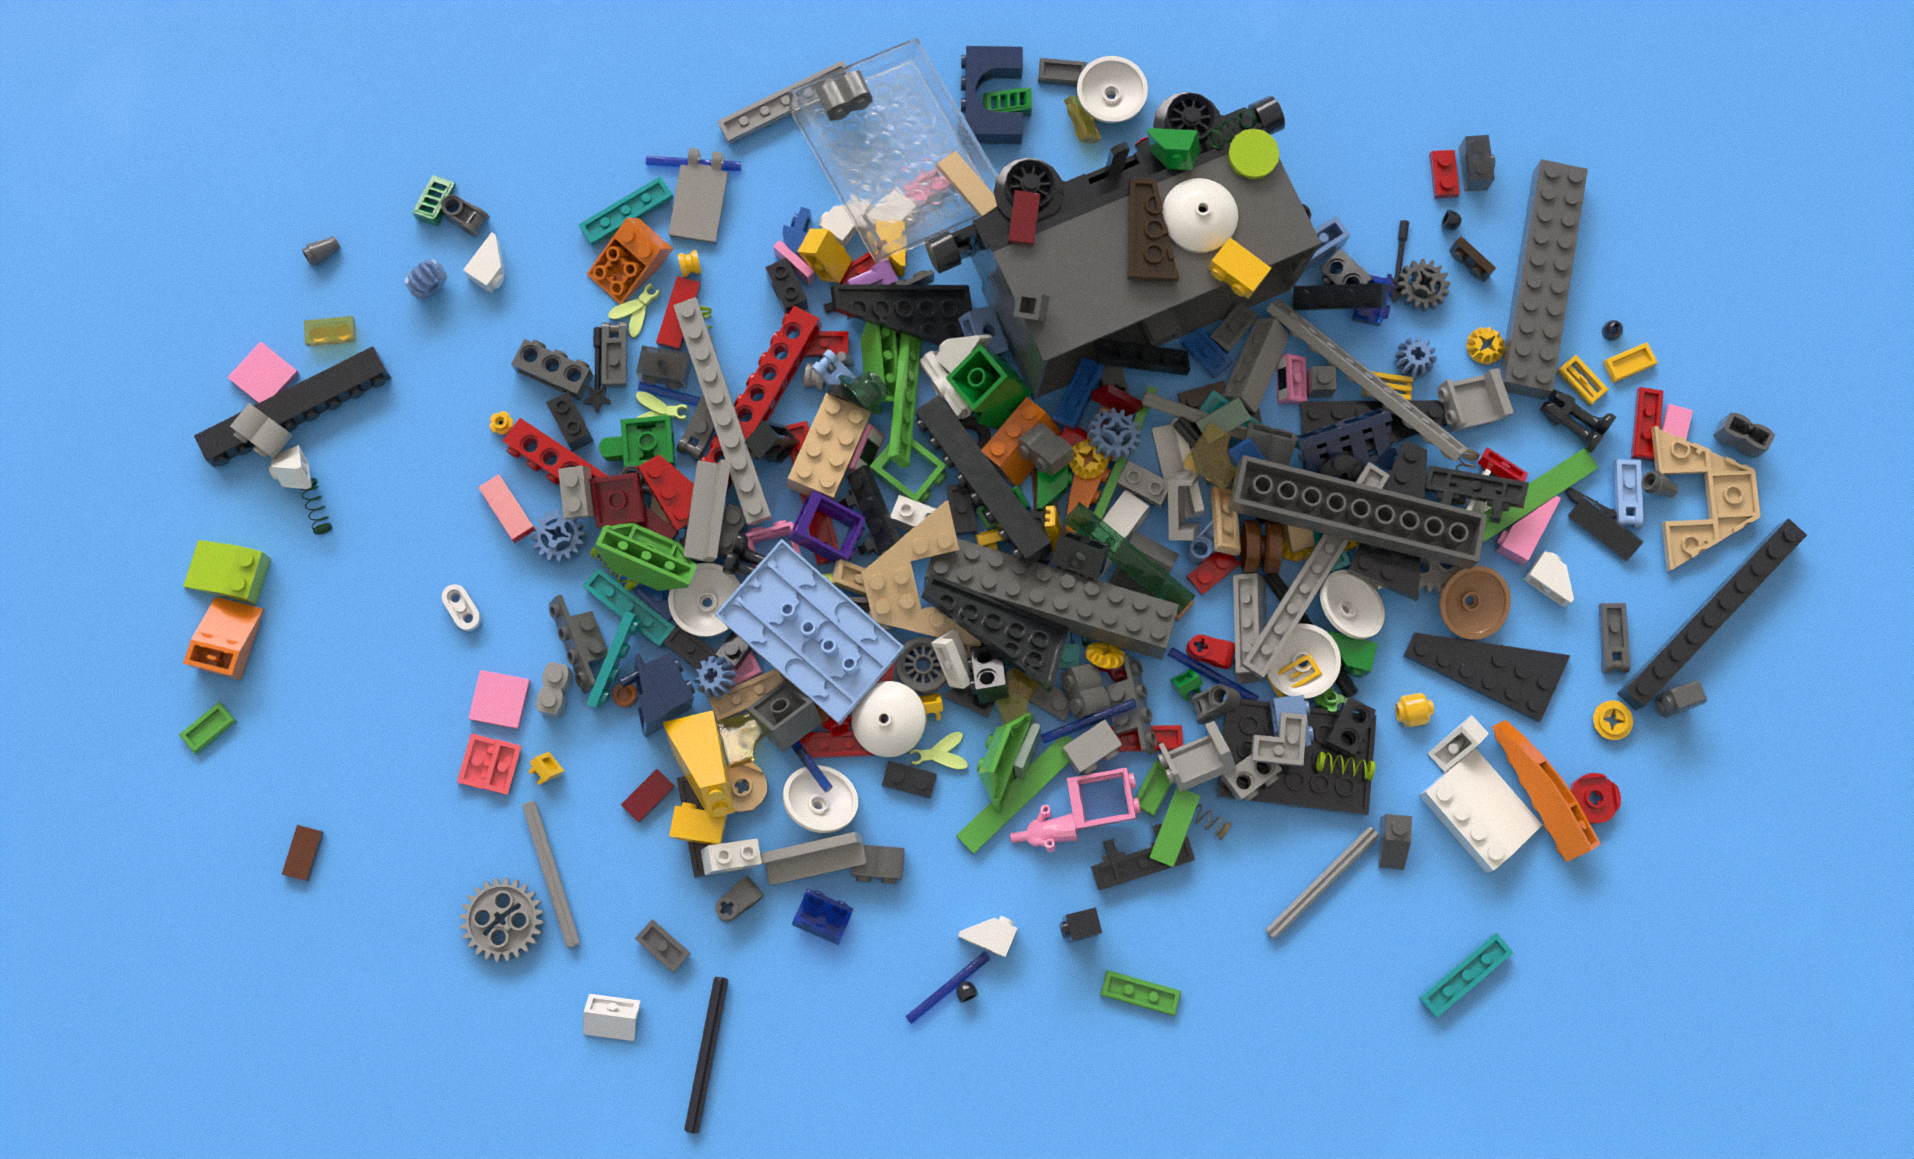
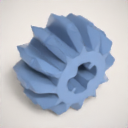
(425, 279)
(1422, 353)
(715, 677)

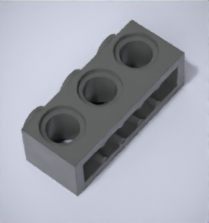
(558, 379)

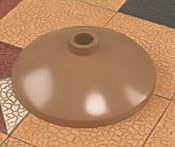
(1486, 609)

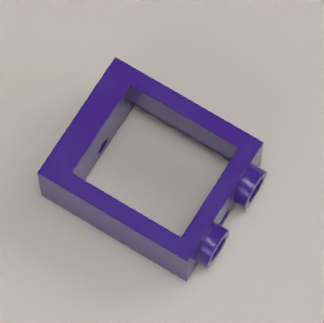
(831, 508)

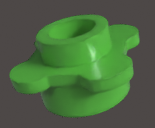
(1331, 706)

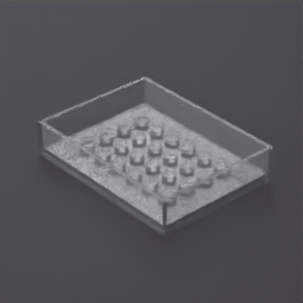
(889, 152)

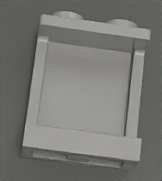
(1475, 401)
(1176, 506)
(1197, 760)

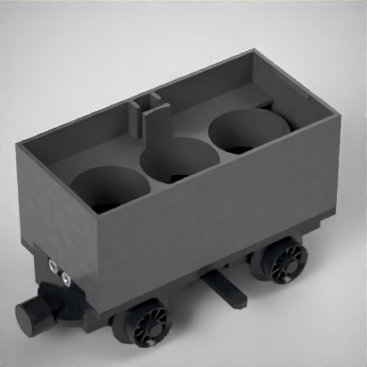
(1084, 247)

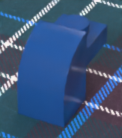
(794, 236)

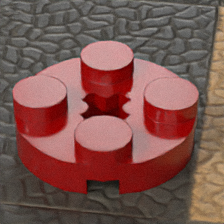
(1609, 797)

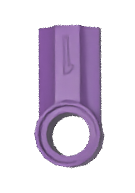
(880, 273)

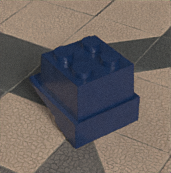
(660, 690)

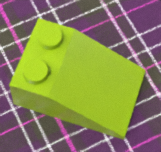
(227, 571)

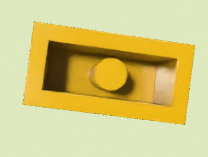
(825, 255)
(1238, 268)
(696, 826)

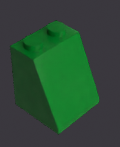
(988, 382)

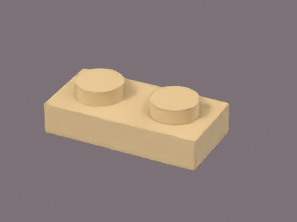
(849, 577)

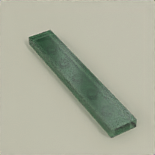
(1129, 557)

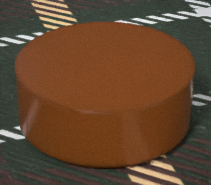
(626, 696)

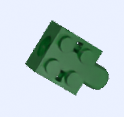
(641, 441)

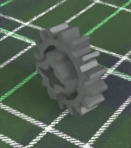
(1420, 294)

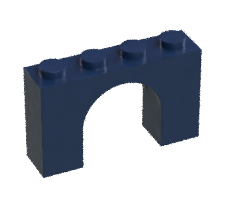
(981, 65)

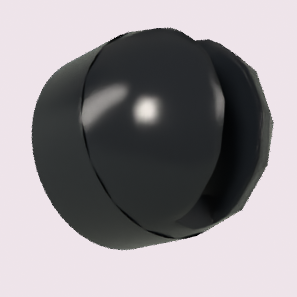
(1451, 220)
(1607, 328)
(966, 991)

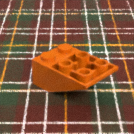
(629, 259)
(224, 638)

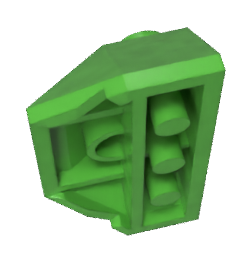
(881, 355)
(645, 556)
(997, 766)

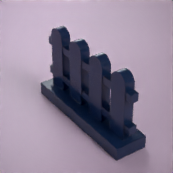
(1352, 428)

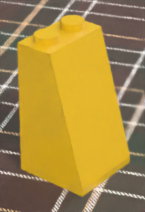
(701, 757)

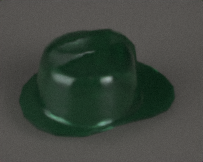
(868, 390)

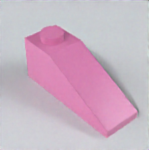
(1523, 536)

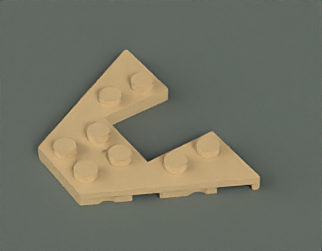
(1729, 494)
(892, 584)

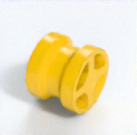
(689, 263)

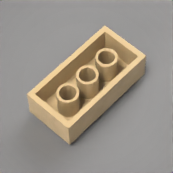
(828, 448)

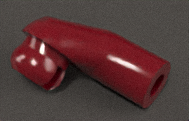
(1117, 674)

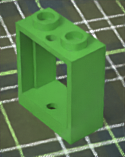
(923, 494)

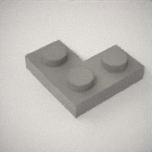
(1287, 747)

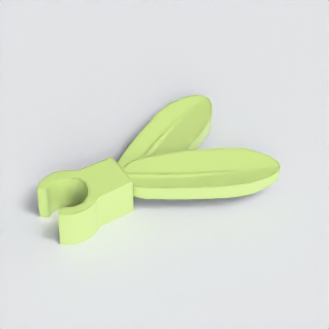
(636, 308)
(658, 407)
(940, 754)

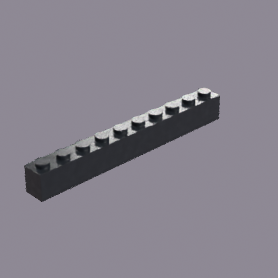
(1711, 614)

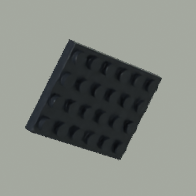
(1296, 784)

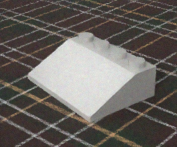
(1481, 811)

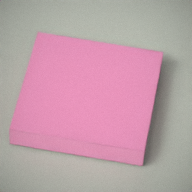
(263, 373)
(499, 699)

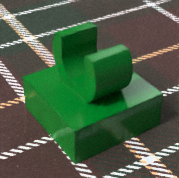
(1186, 682)

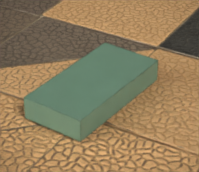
(1226, 417)
(1027, 750)

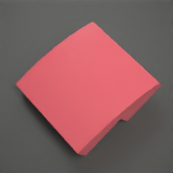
(488, 764)

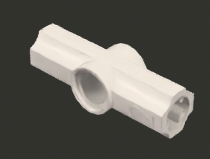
(942, 387)

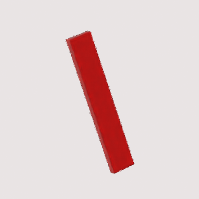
(821, 524)

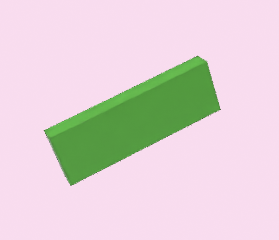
(1174, 827)
(1140, 993)

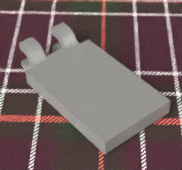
(699, 199)

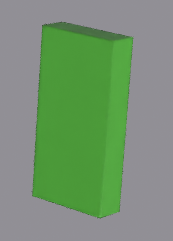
(207, 728)
(1153, 789)

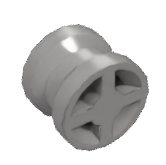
(812, 378)

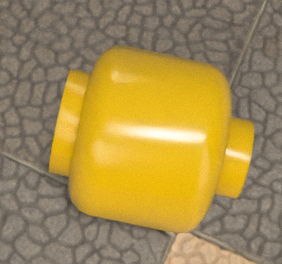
(1414, 710)

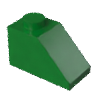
(1175, 147)
(1051, 487)
(1355, 654)

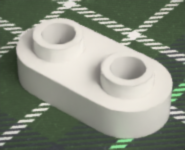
(462, 608)

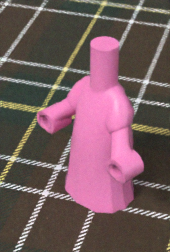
(1047, 832)

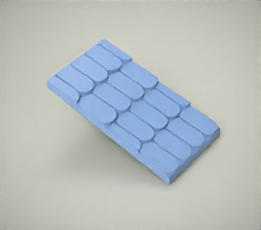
(810, 631)

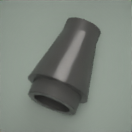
(320, 250)
(1657, 484)

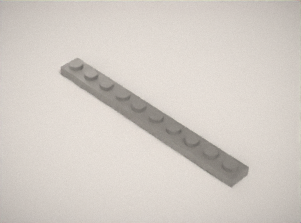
(1372, 385)
(722, 412)
(1302, 590)

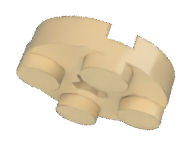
(757, 785)

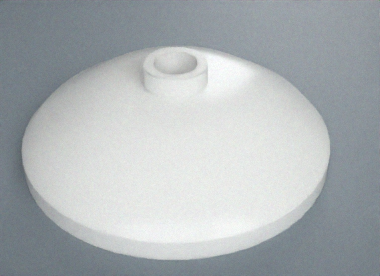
(1115, 77)
(1198, 230)
(687, 603)
(1352, 605)
(1325, 653)
(905, 720)
(835, 807)

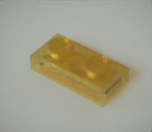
(1083, 123)
(329, 331)

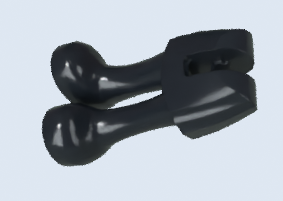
(1563, 404)
(741, 552)

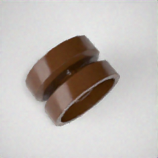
(1260, 546)

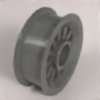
(903, 676)

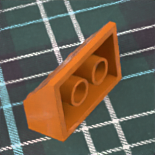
(1003, 446)

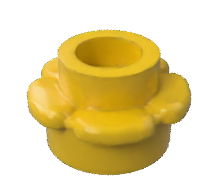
(505, 427)

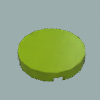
(1253, 154)

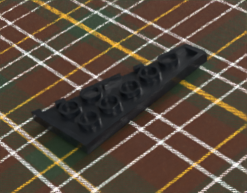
(913, 310)
(1323, 413)
(1387, 567)
(1016, 635)
(1502, 673)

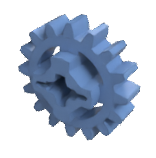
(1116, 432)
(555, 546)

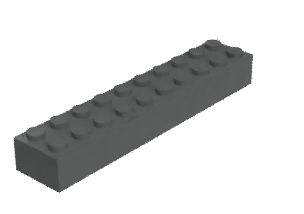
(1543, 279)
(1357, 512)
(1066, 598)

